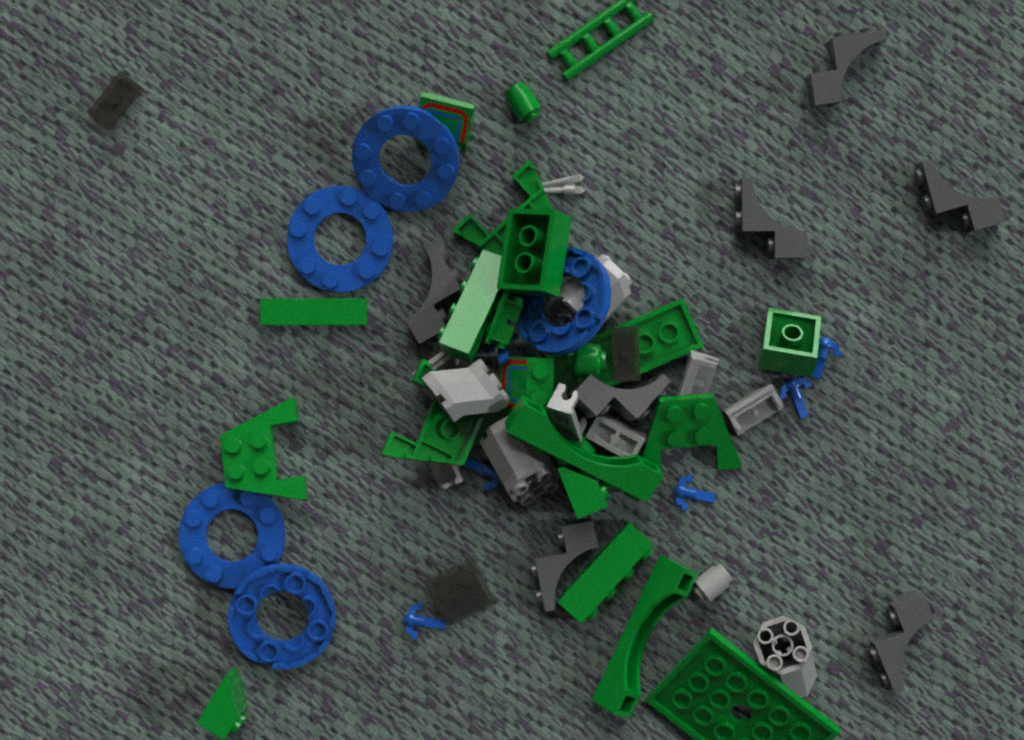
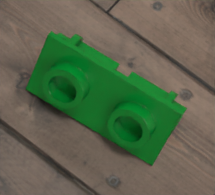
(505, 310)

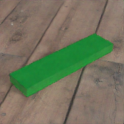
(313, 311)

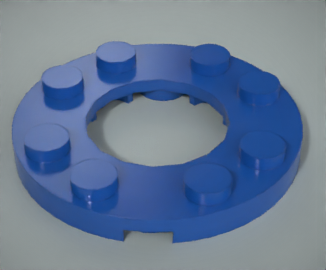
(422, 126)
(302, 243)
(587, 320)
(194, 540)
(276, 652)

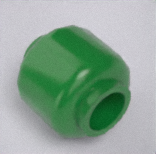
(587, 360)

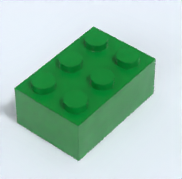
(534, 252)

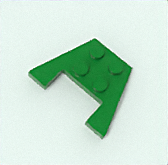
(493, 242)
(690, 423)
(439, 437)
(251, 455)

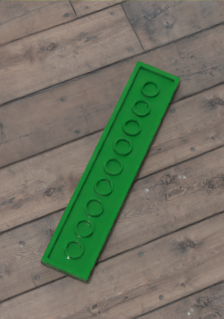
(662, 338)

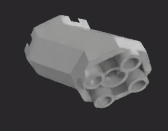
(572, 293)
(466, 390)
(519, 466)
(776, 653)

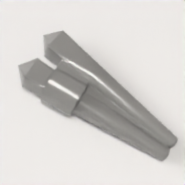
(564, 186)

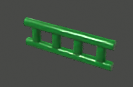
(596, 51)

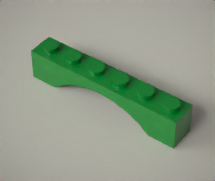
(629, 473)
(621, 681)

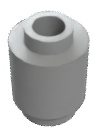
(712, 583)

